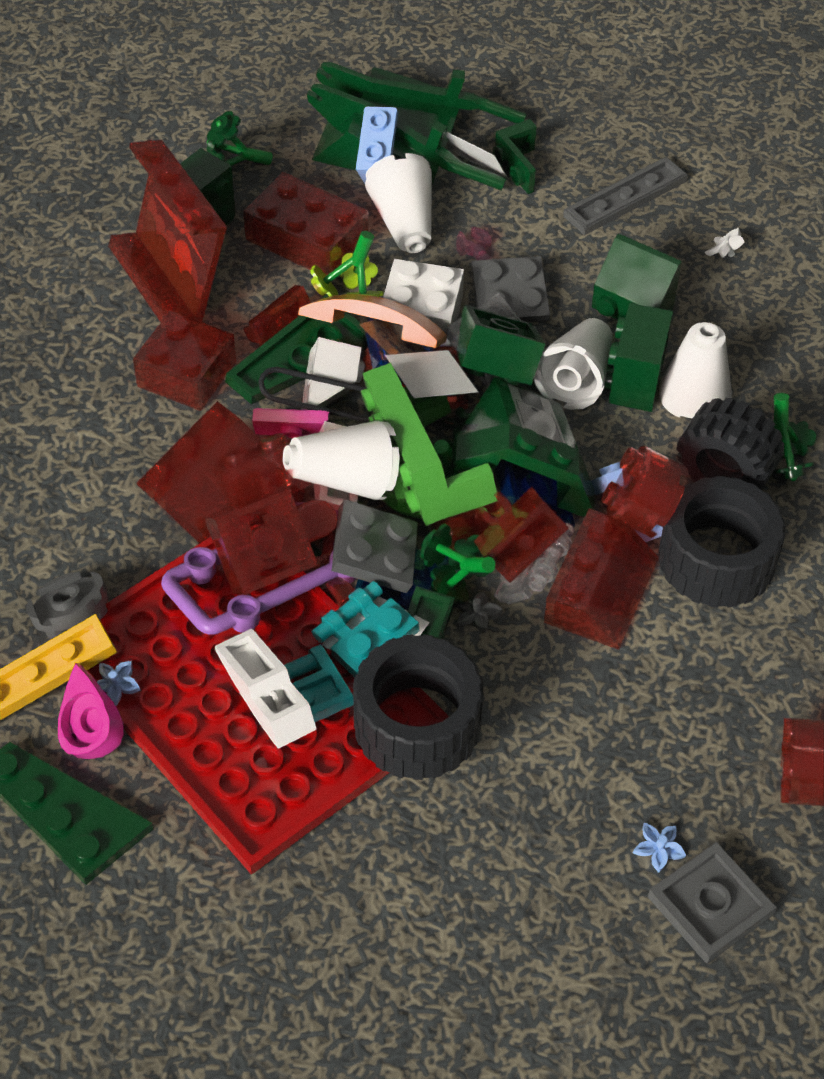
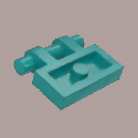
(380, 625)

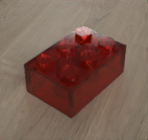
(304, 223)

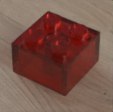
(185, 360)

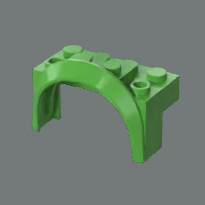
(430, 494)

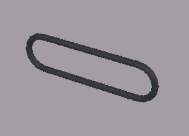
(308, 406)

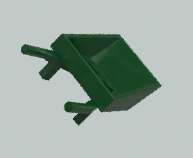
(422, 120)

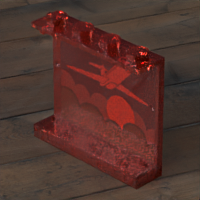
(175, 238)

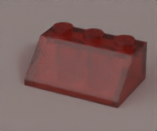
(185, 477)
(600, 581)

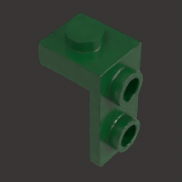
(509, 151)

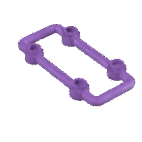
(243, 610)

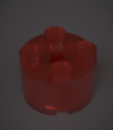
(645, 490)
(802, 762)

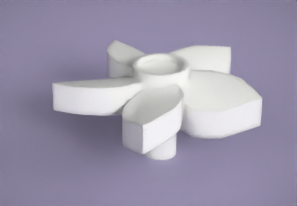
(726, 244)

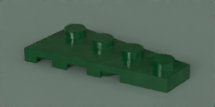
(291, 351)
(68, 815)

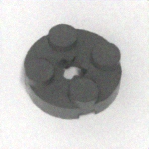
(68, 602)

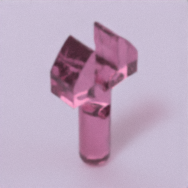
(477, 250)

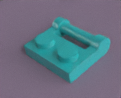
(325, 688)

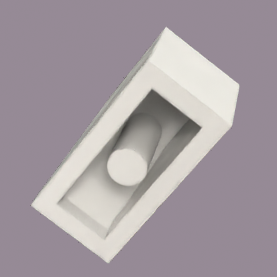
(331, 361)

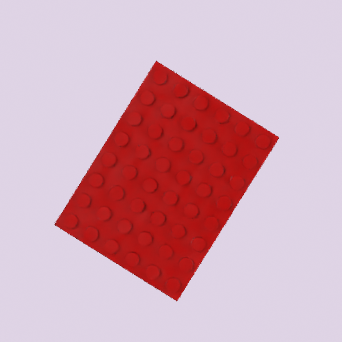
(207, 736)

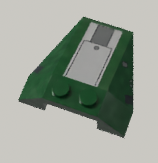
(529, 433)

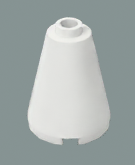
(403, 199)
(576, 365)
(697, 371)
(347, 459)

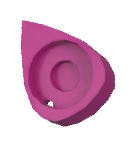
(89, 717)

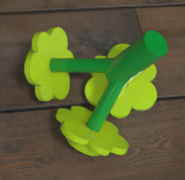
(354, 269)

